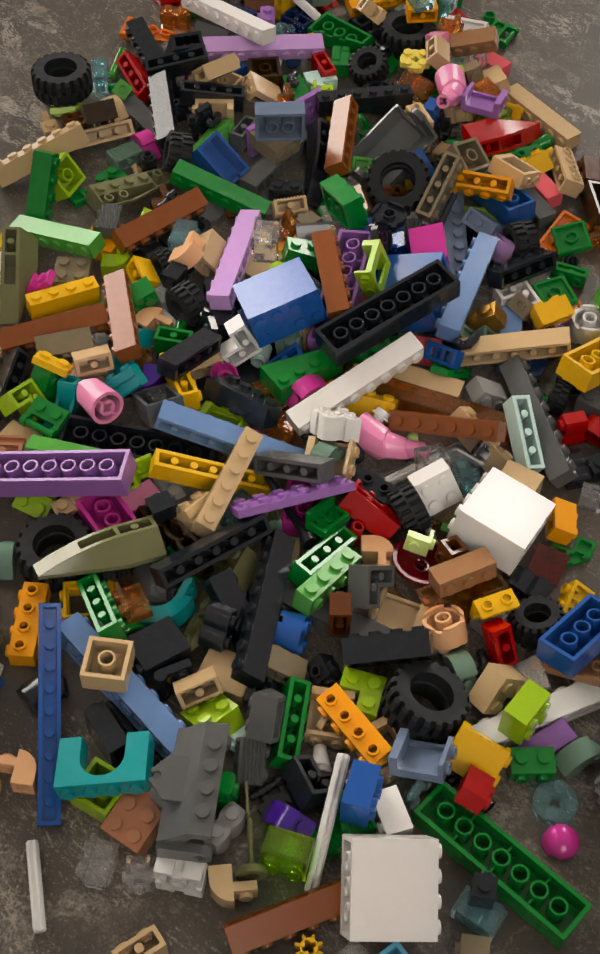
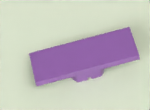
(555, 735)

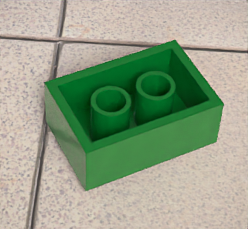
(344, 203)

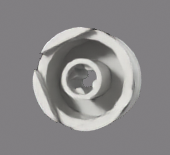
(585, 324)

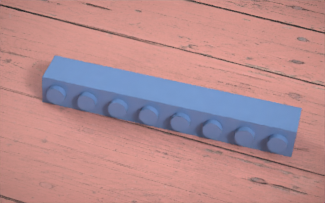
(472, 274)
(210, 431)

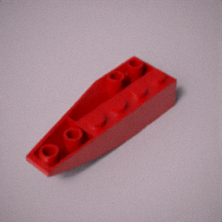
(501, 135)

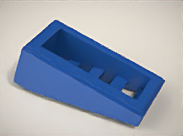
(454, 357)

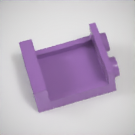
(483, 103)

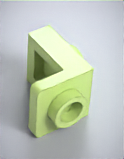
(419, 543)

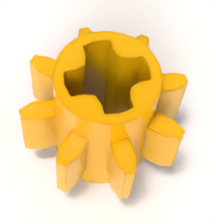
(309, 942)

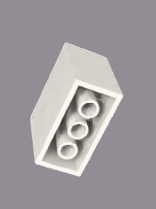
(501, 518)
(390, 888)

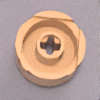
(447, 627)

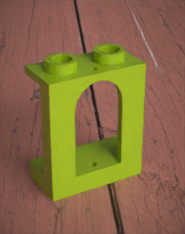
(377, 260)

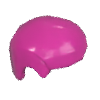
(223, 370)
(560, 841)

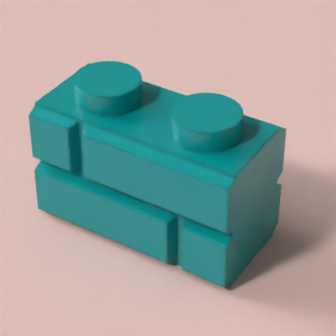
(127, 380)

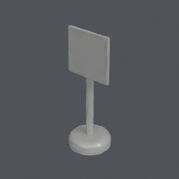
(460, 453)

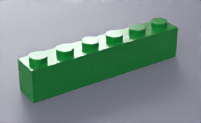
(217, 189)

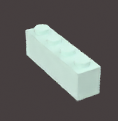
(523, 432)

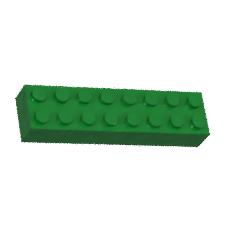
(523, 880)

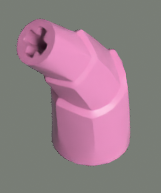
(450, 85)
(99, 400)
(382, 443)

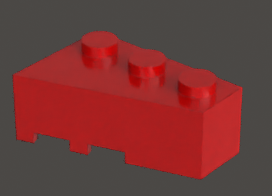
(364, 508)

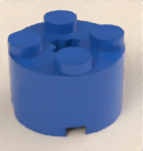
(292, 632)

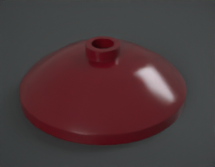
(412, 565)

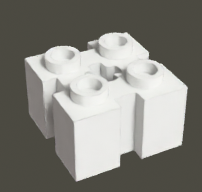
(335, 424)
(181, 876)

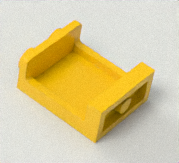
(479, 751)

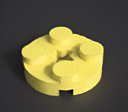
(409, 56)

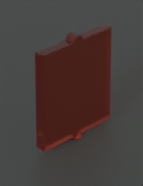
(549, 563)

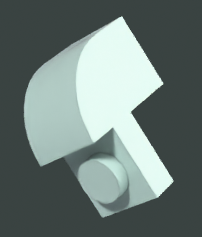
(314, 75)

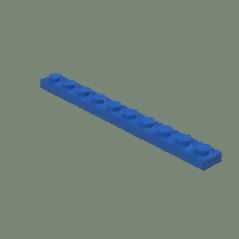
(48, 712)

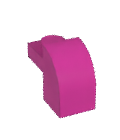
(146, 141)
(41, 281)
(304, 388)

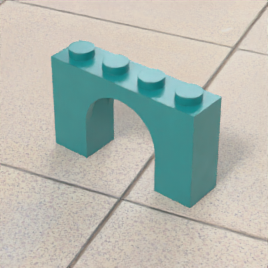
(129, 777)

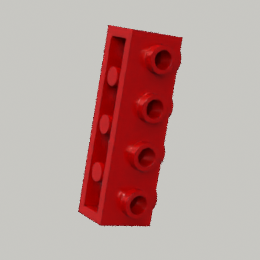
(134, 74)

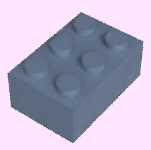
(280, 121)

